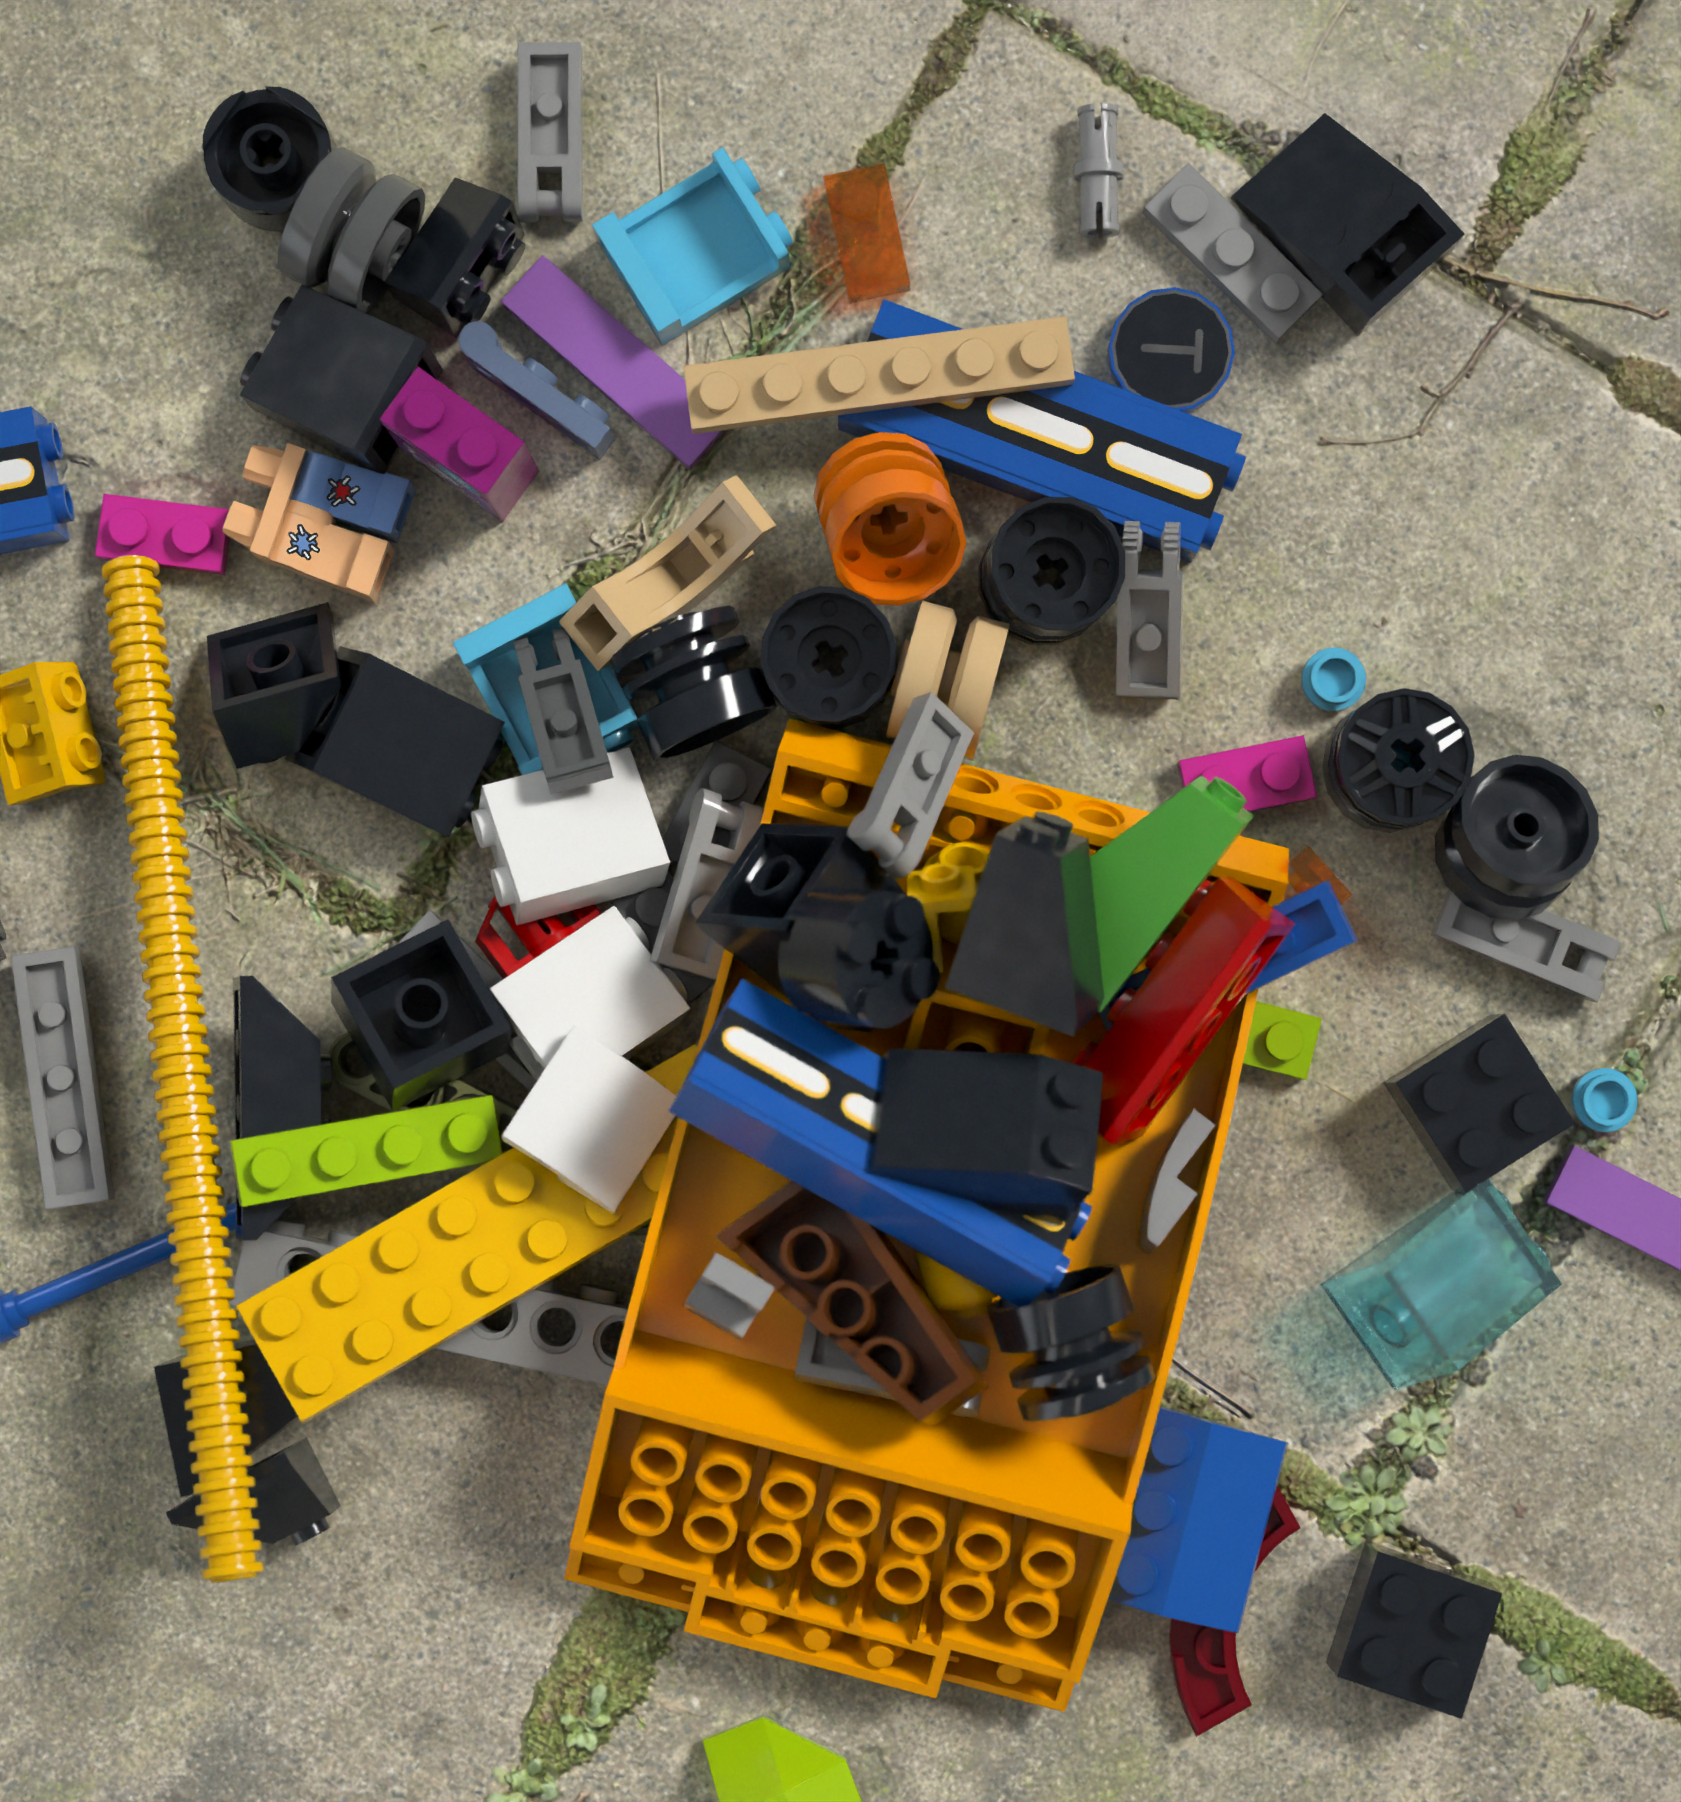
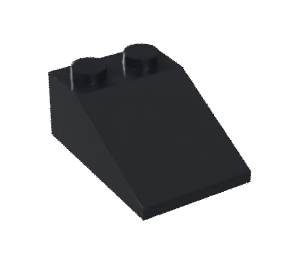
(990, 1128)

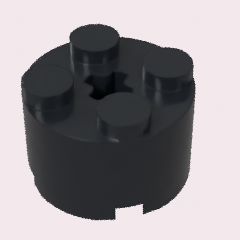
(244, 133)
(858, 957)

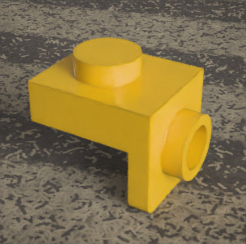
(942, 890)

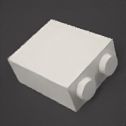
(571, 844)
(597, 983)

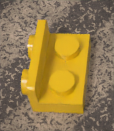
(46, 733)

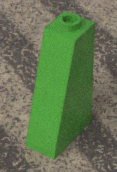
(1156, 868)

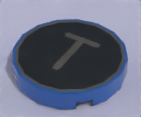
(1171, 348)

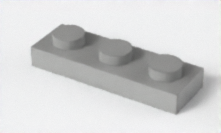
(1231, 253)

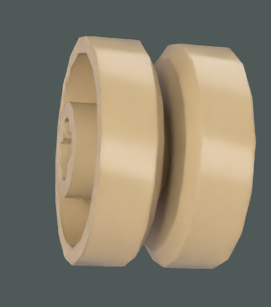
(958, 679)

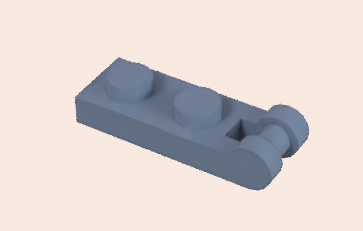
(534, 388)

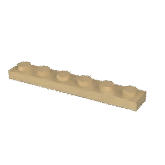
(879, 375)

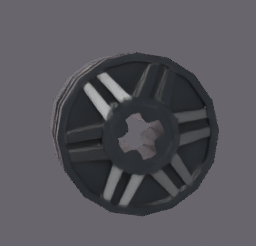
(1049, 535)
(841, 622)
(693, 682)
(1360, 760)
(1076, 1357)

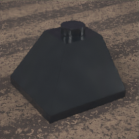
(273, 682)
(289, 1494)

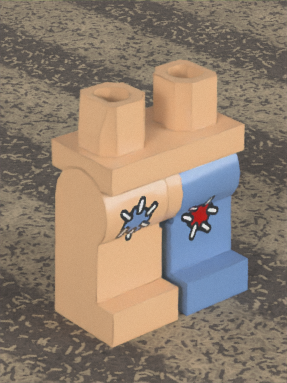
(301, 513)

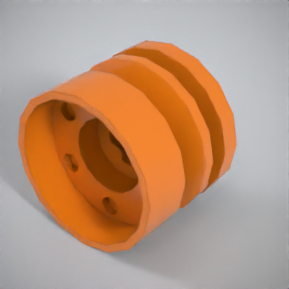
(889, 518)

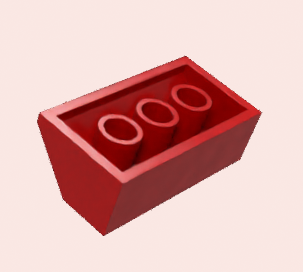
(1181, 1003)

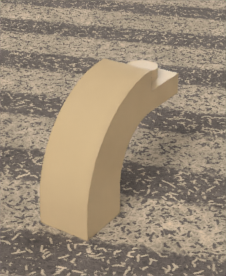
(672, 575)

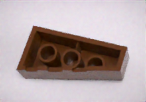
(858, 1296)

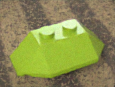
(776, 1765)

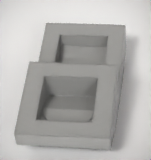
(1168, 1195)
(728, 1296)

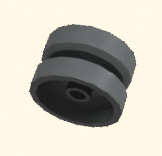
(350, 229)

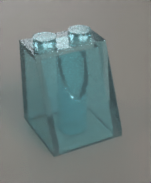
(1442, 1286)

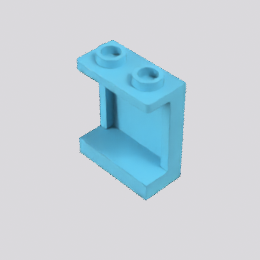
(696, 247)
(495, 669)

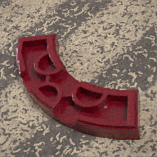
(1206, 1657)

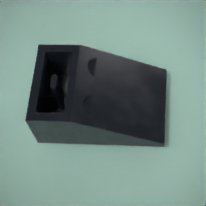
(1348, 221)

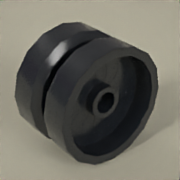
(1516, 837)

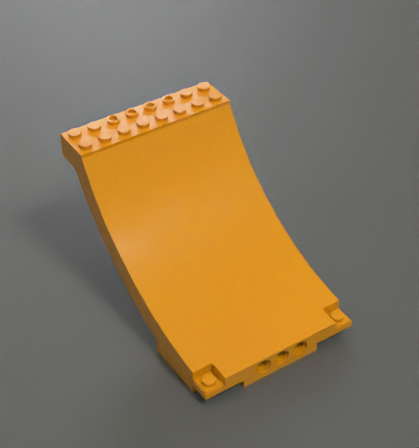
(833, 1513)

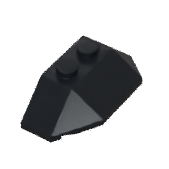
(274, 1082)

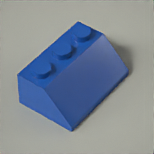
(1198, 1520)

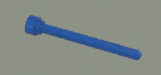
(18, 1308)

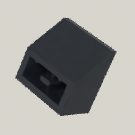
(458, 256)

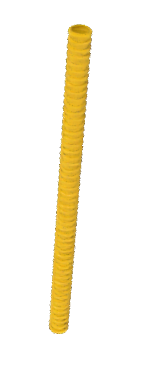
(181, 1069)

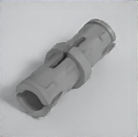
(1098, 170)

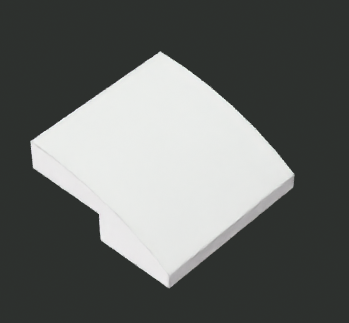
(592, 1119)

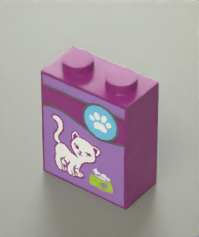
(460, 444)

